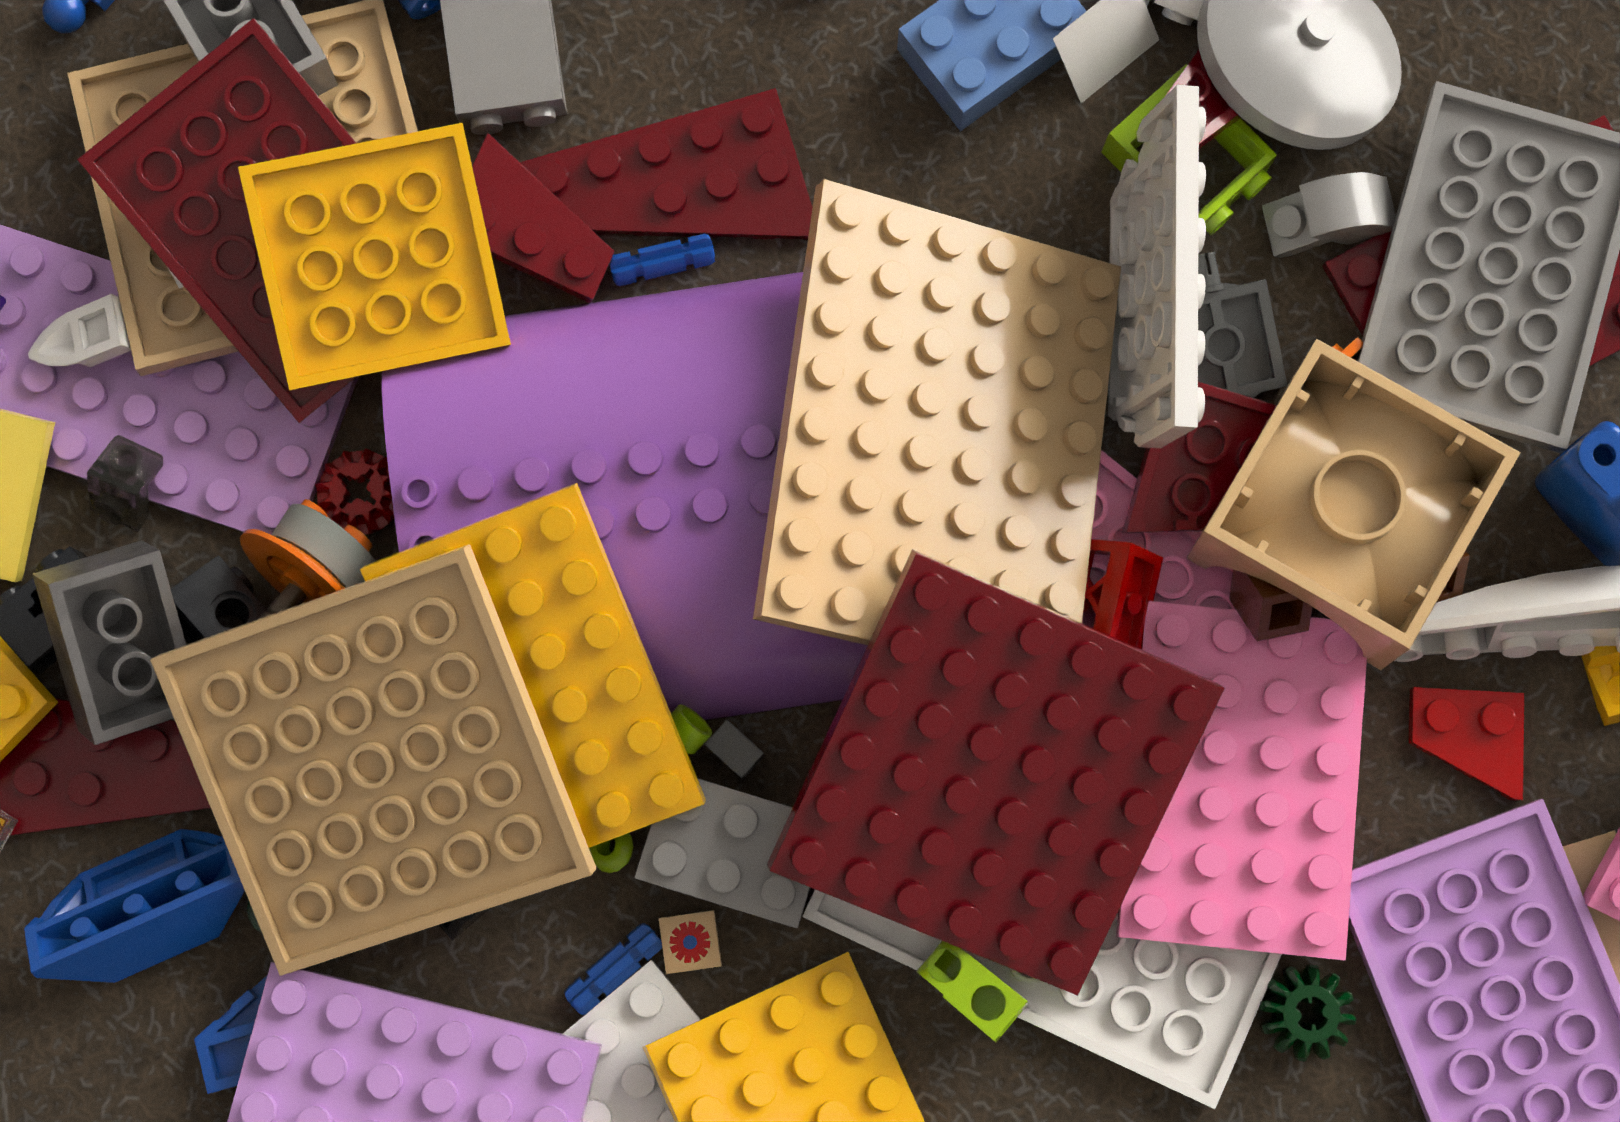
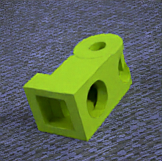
(972, 989)

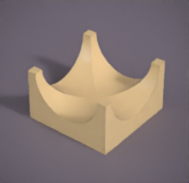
(1357, 501)

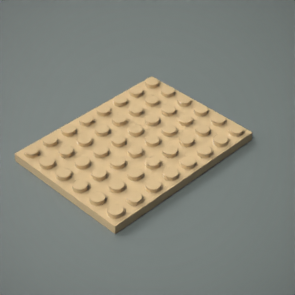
(934, 408)

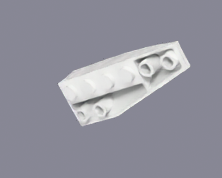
(1526, 615)

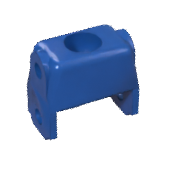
(1585, 490)

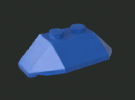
(136, 910)

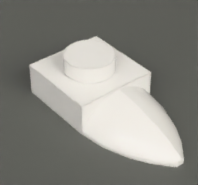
(84, 335)

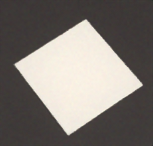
(1104, 43)

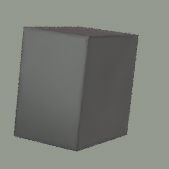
(734, 749)

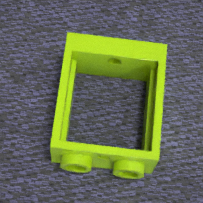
(1236, 139)

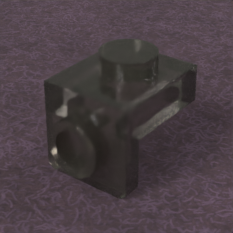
(121, 481)

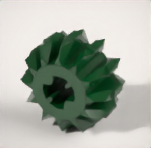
(1326, 1009)

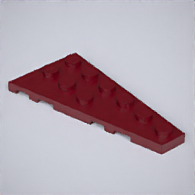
(68, 782)

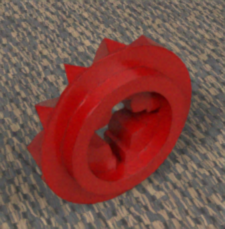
(333, 494)

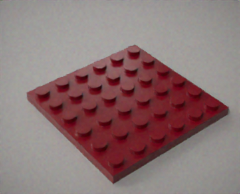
(994, 774)

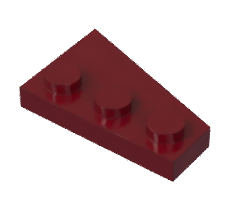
(534, 228)

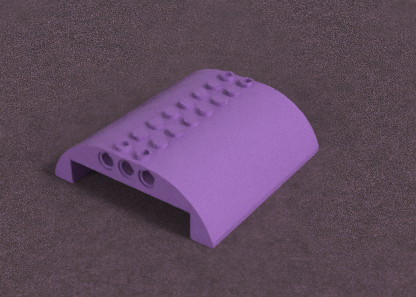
(673, 437)

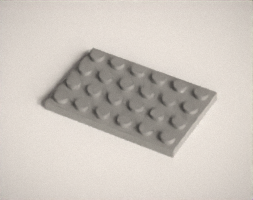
(1498, 265)

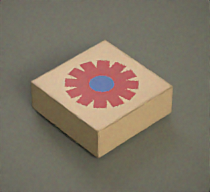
(690, 942)

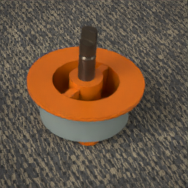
(307, 556)

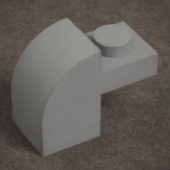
(1330, 210)

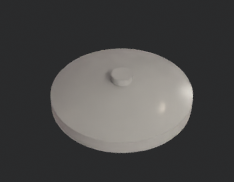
(1302, 67)

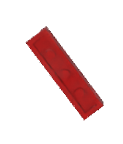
(1124, 591)

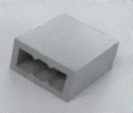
(503, 63)

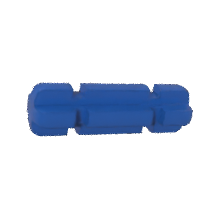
(662, 259)
(613, 968)

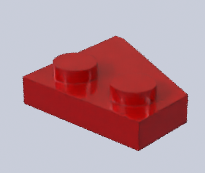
(1472, 733)

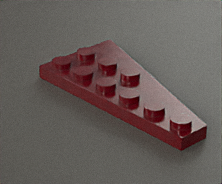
(688, 176)
(1190, 476)

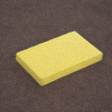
(23, 463)

